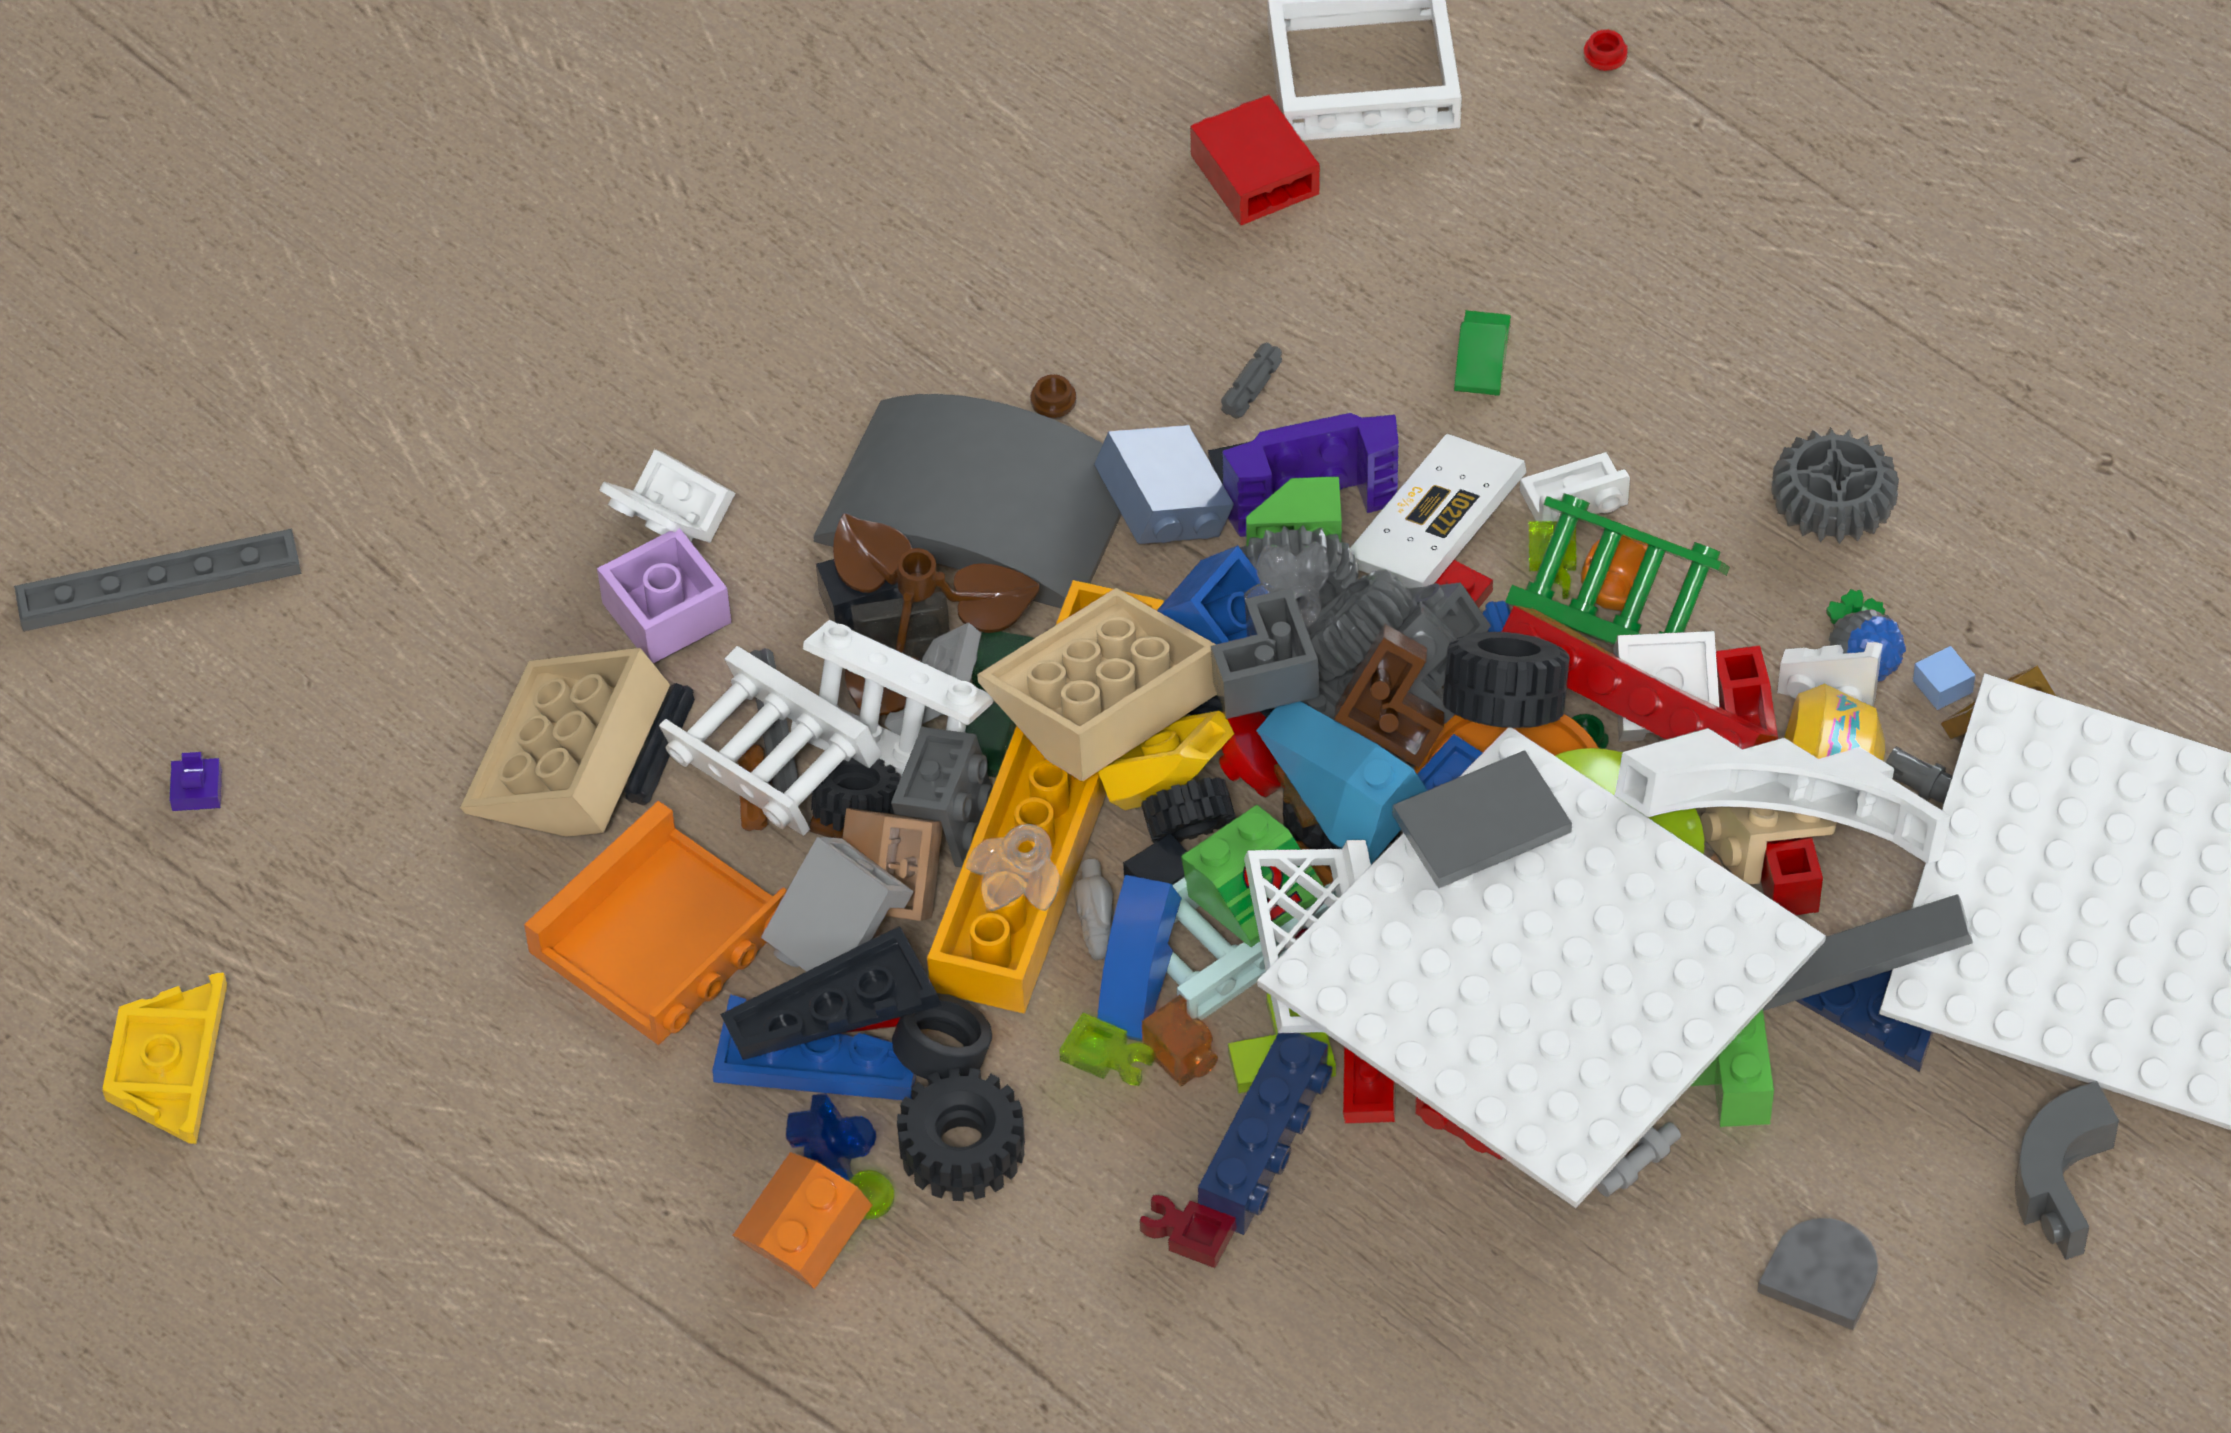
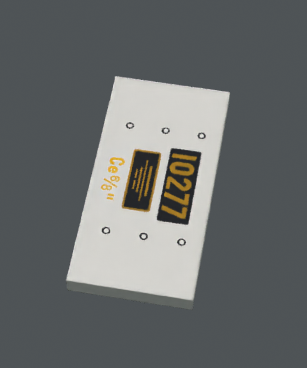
(1437, 511)

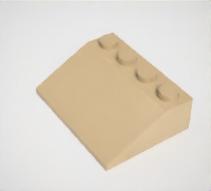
(1102, 682)
(568, 742)

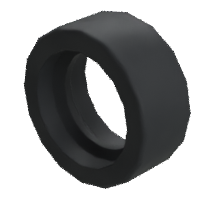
(953, 1018)

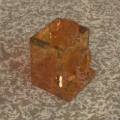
(1179, 1042)

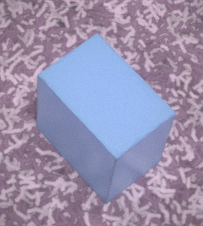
(1944, 677)

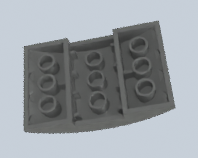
(981, 488)

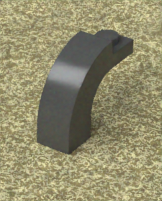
(2058, 1136)

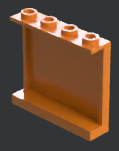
(653, 926)

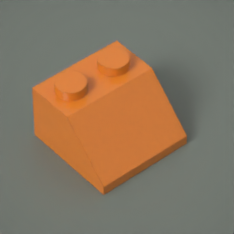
(803, 1218)

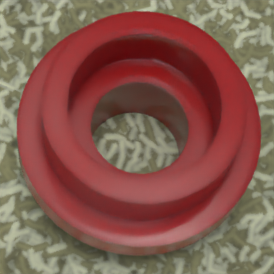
(1605, 50)

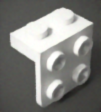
(673, 498)

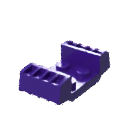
(1341, 446)

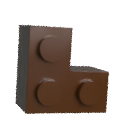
(1379, 699)

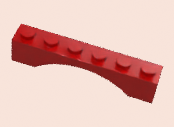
(1632, 691)
(1790, 866)

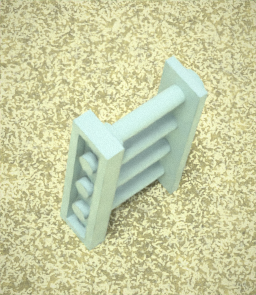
(1231, 974)

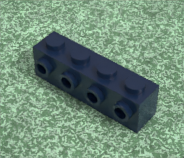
(1265, 1127)

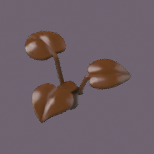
(876, 553)

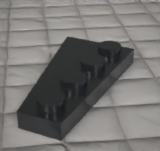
(841, 995)

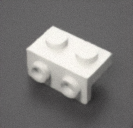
(1588, 479)

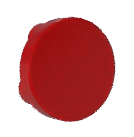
(1248, 755)

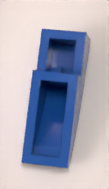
(1137, 953)

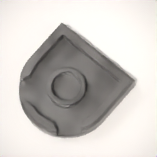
(1823, 1270)

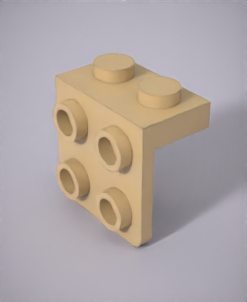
(1742, 834)

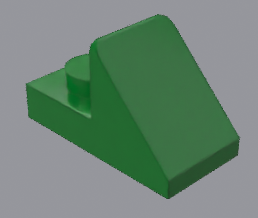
(1482, 352)

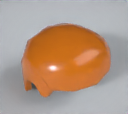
(1620, 573)

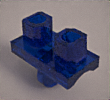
(829, 1136)

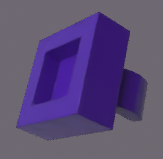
(195, 783)

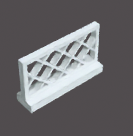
(1346, 867)

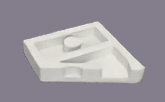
(1849, 672)

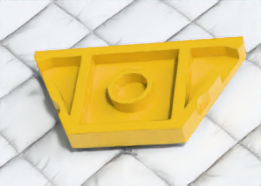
(165, 1056)

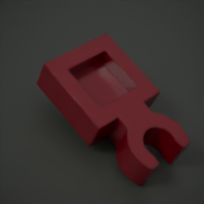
(1192, 1233)

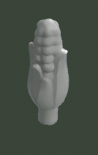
(1094, 906)

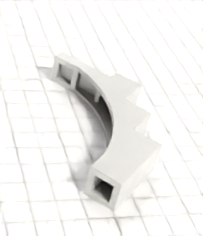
(1780, 776)

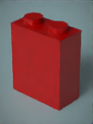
(1255, 159)

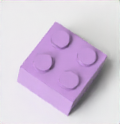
(664, 595)

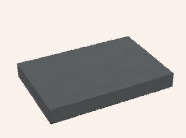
(1481, 819)

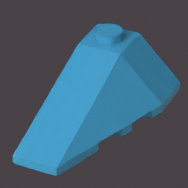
(1340, 775)

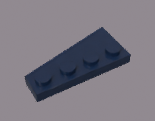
(1857, 1011)

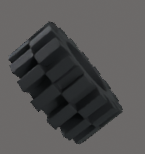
(854, 787)
(1188, 810)

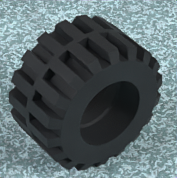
(1505, 679)

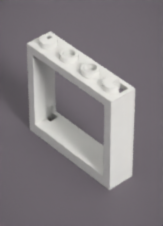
(1364, 111)

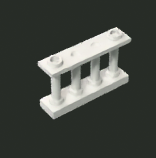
(900, 673)
(781, 699)

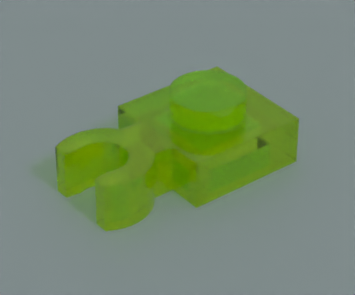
(1539, 537)
(1101, 1047)

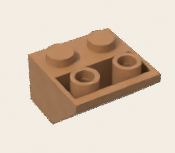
(903, 848)

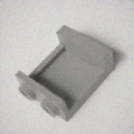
(832, 905)

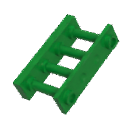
(1582, 612)

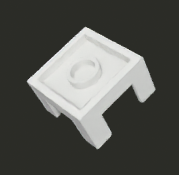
(1676, 658)

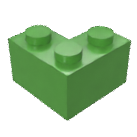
(1743, 1078)

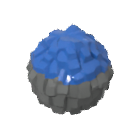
(1866, 627)

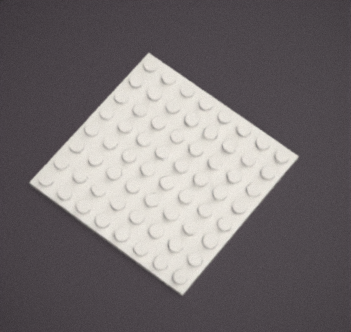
(2089, 901)
(1553, 990)

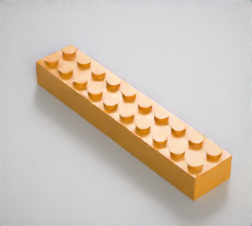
(1001, 952)

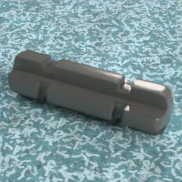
(1251, 380)

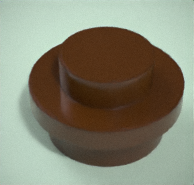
(1053, 396)

